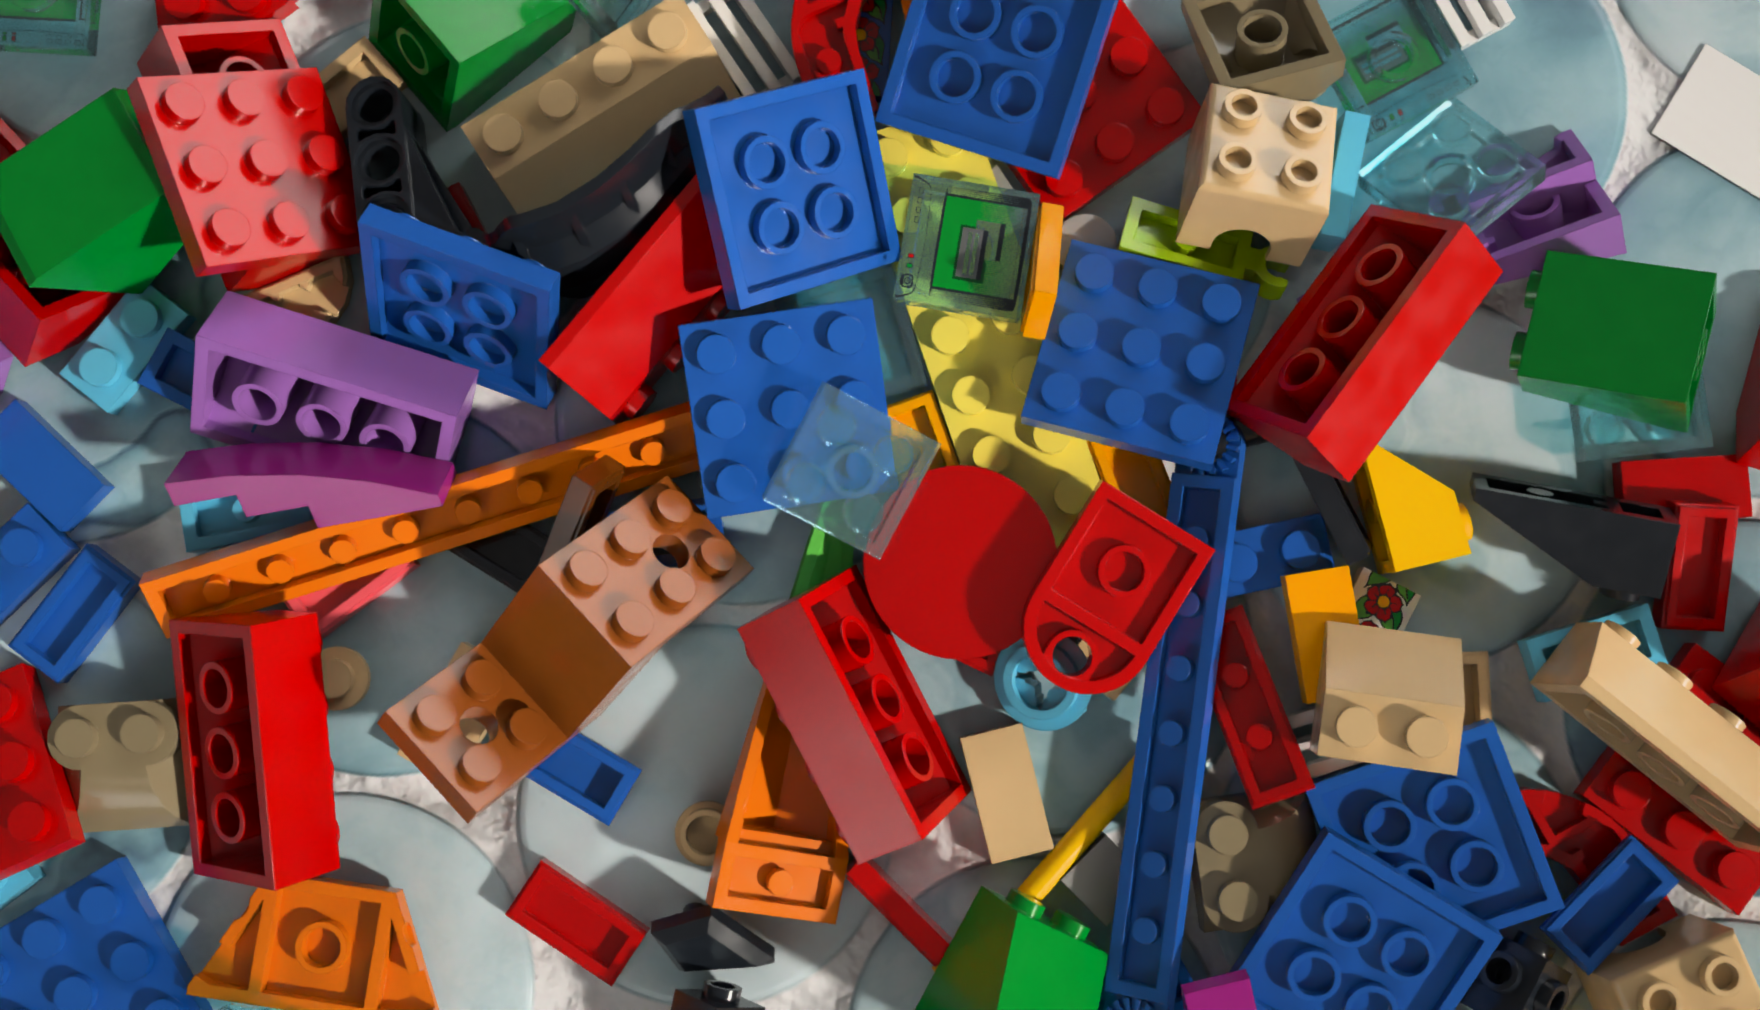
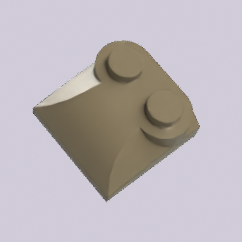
(1266, 45)
(122, 763)
(1246, 857)

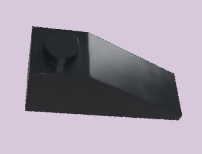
(1599, 537)

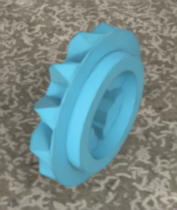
(1023, 696)

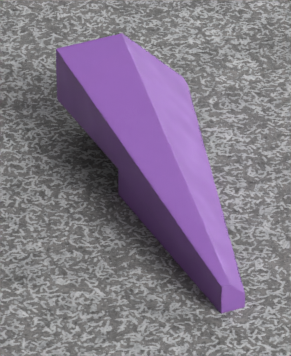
(1559, 215)

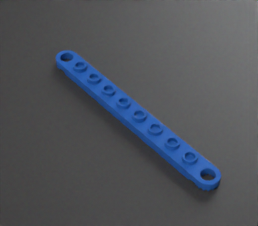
(1174, 748)

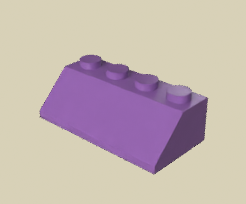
(322, 384)

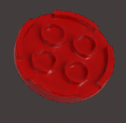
(961, 564)

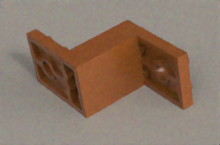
(565, 646)

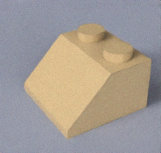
(1390, 698)

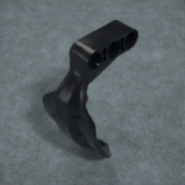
(577, 235)

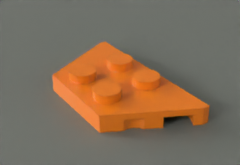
(321, 950)

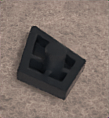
(709, 940)

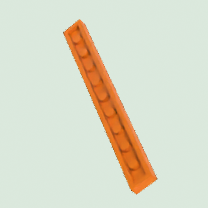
(476, 507)

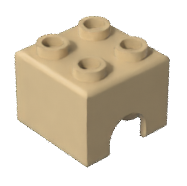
(1259, 169)
(1688, 969)

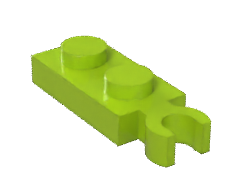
(1152, 230)

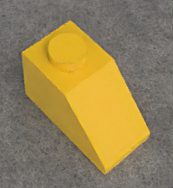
(1409, 514)

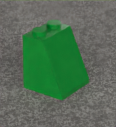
(464, 49)
(88, 204)
(1616, 336)
(1017, 959)

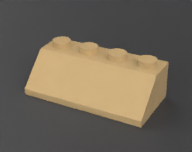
(596, 105)
(1659, 726)

